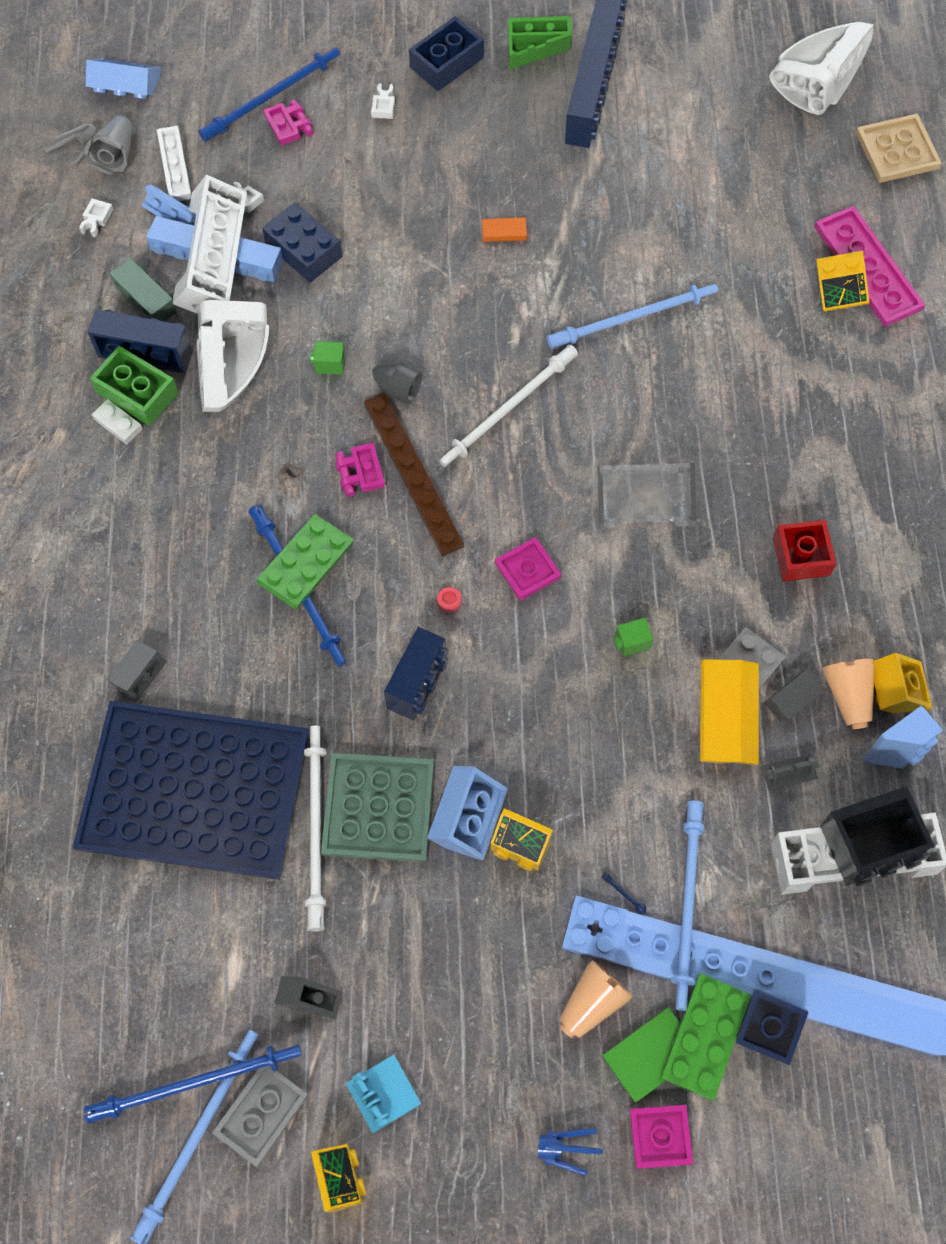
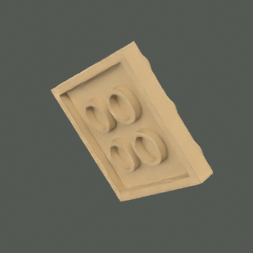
(898, 148)

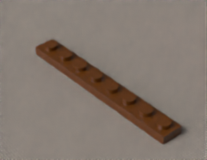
(413, 475)

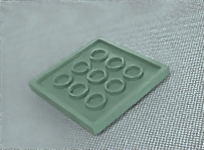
(378, 807)

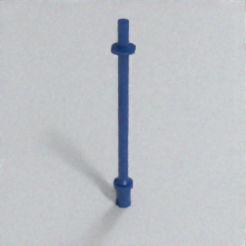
(220, 124)
(266, 528)
(114, 1106)

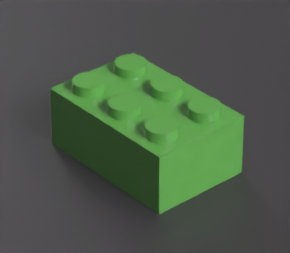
(134, 385)

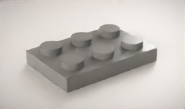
(754, 649)
(260, 1114)

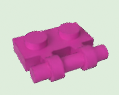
(282, 125)
(367, 468)

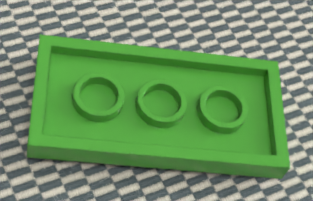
(305, 561)
(706, 1037)

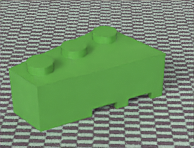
(537, 38)

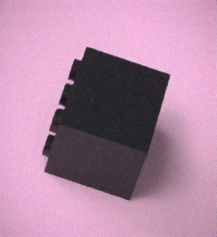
(877, 837)

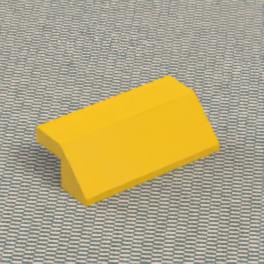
(729, 712)

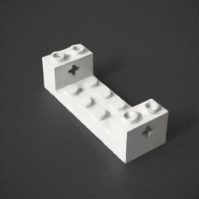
(213, 244)
(806, 859)

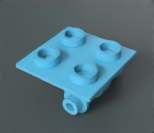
(383, 1093)

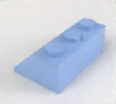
(122, 77)
(905, 741)
(468, 812)

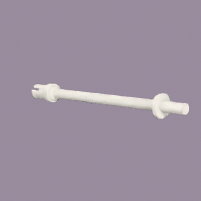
(556, 364)
(315, 902)

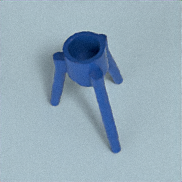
(551, 1147)

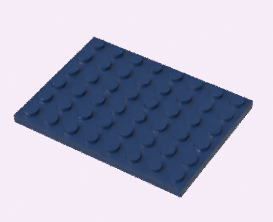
(192, 790)

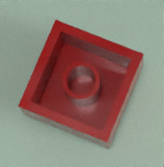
(804, 550)

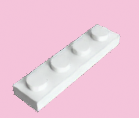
(174, 163)

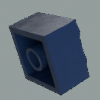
(772, 1026)

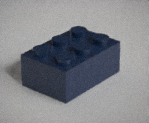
(446, 53)
(303, 242)
(416, 674)

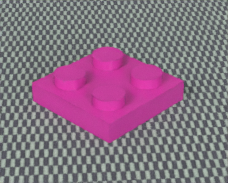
(527, 569)
(661, 1137)

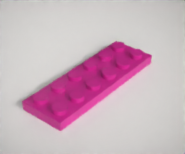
(888, 289)

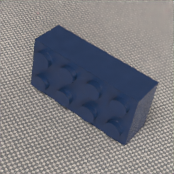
(154, 341)

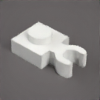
(383, 103)
(253, 197)
(95, 214)

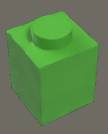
(328, 357)
(633, 637)

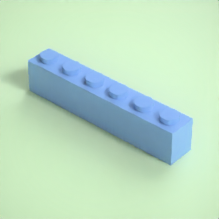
(252, 258)

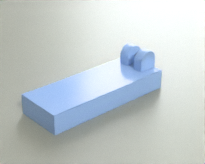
(166, 206)

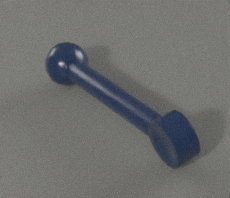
(640, 907)

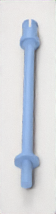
(571, 334)
(693, 829)
(154, 1212)

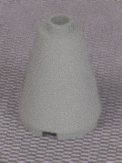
(111, 146)

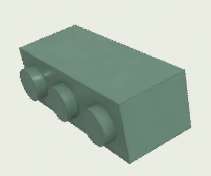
(143, 291)

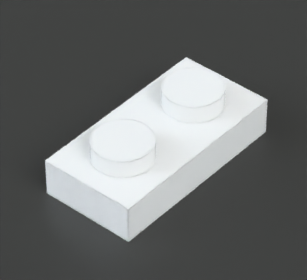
(117, 421)

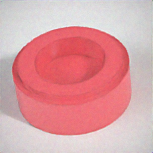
(449, 599)

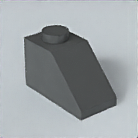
(308, 996)

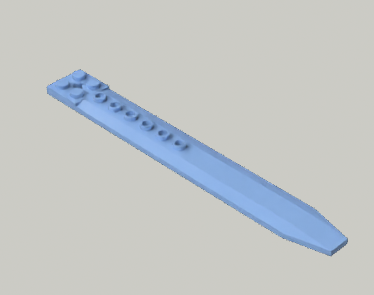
(827, 994)

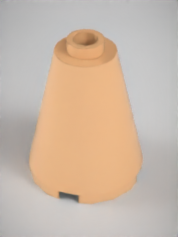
(853, 690)
(592, 1001)

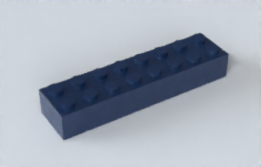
(593, 72)

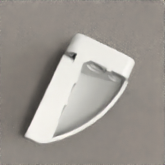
(821, 66)
(229, 349)

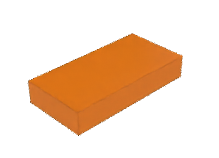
(504, 229)

